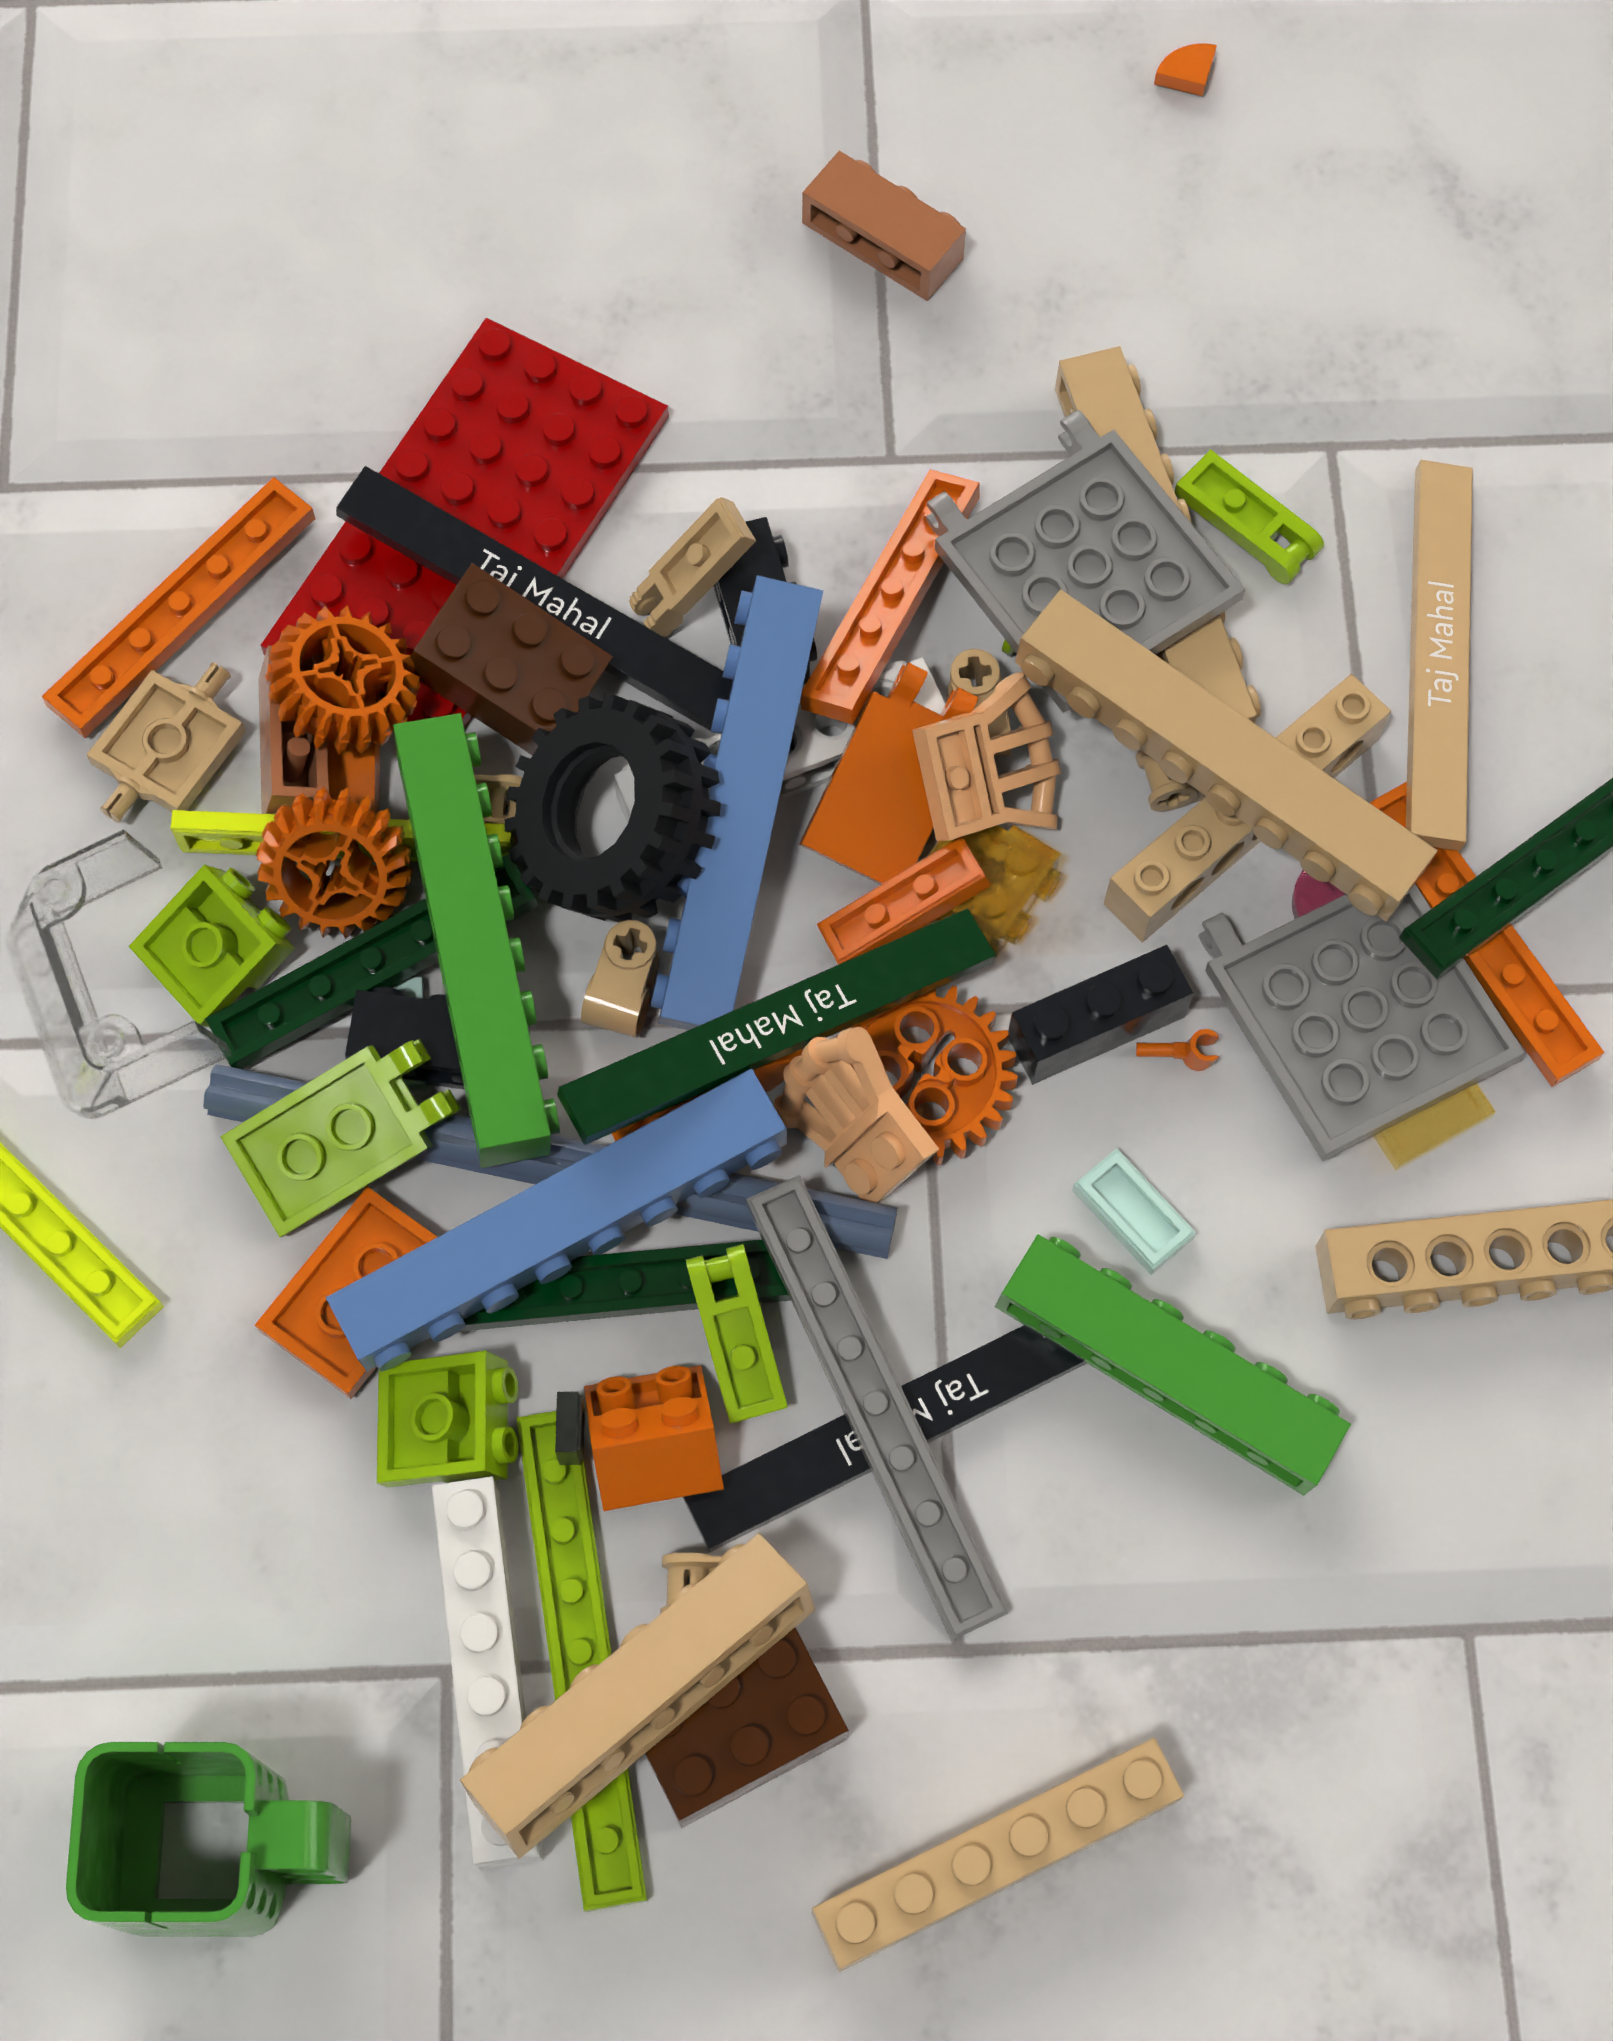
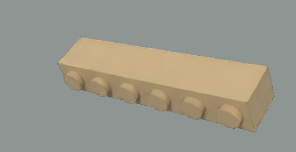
(637, 1694)
(996, 1854)

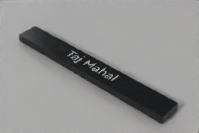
(451, 546)
(832, 1457)

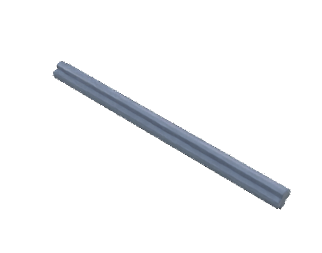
(849, 1221)

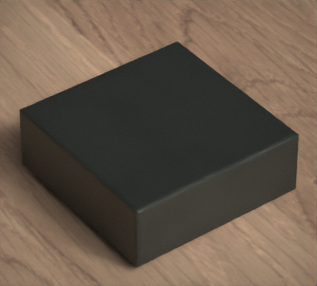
(570, 1428)

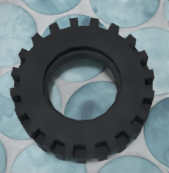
(663, 826)

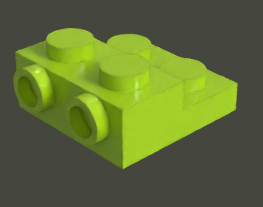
(213, 942)
(445, 1420)

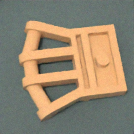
(962, 770)
(857, 1114)

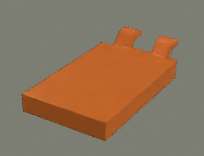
(876, 800)

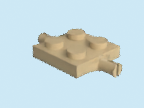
(166, 742)

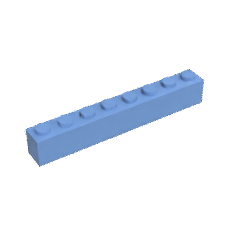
(750, 765)
(559, 1221)

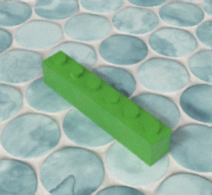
(1174, 1364)

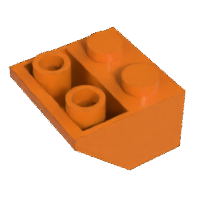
(652, 1437)

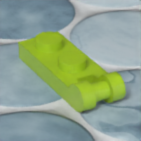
(1249, 516)
(737, 1336)

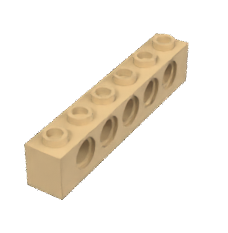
(1209, 843)
(1353, 1287)

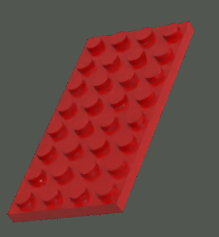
(510, 447)

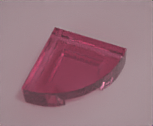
(1312, 894)

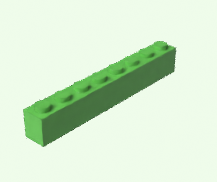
(473, 942)

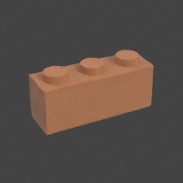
(883, 225)
(287, 762)

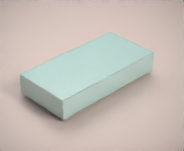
(1134, 1211)

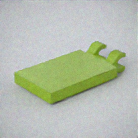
(336, 1135)

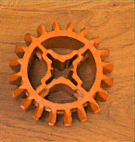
(332, 693)
(369, 888)

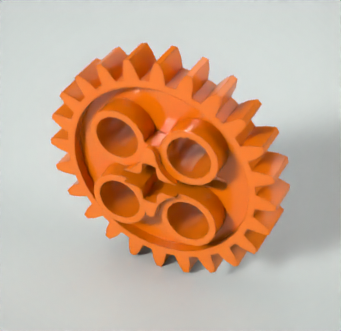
(965, 1098)

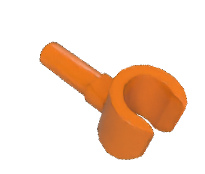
(1183, 1050)

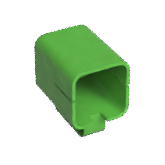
(121, 1827)

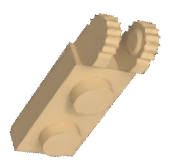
(692, 566)

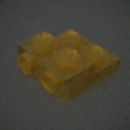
(1019, 874)

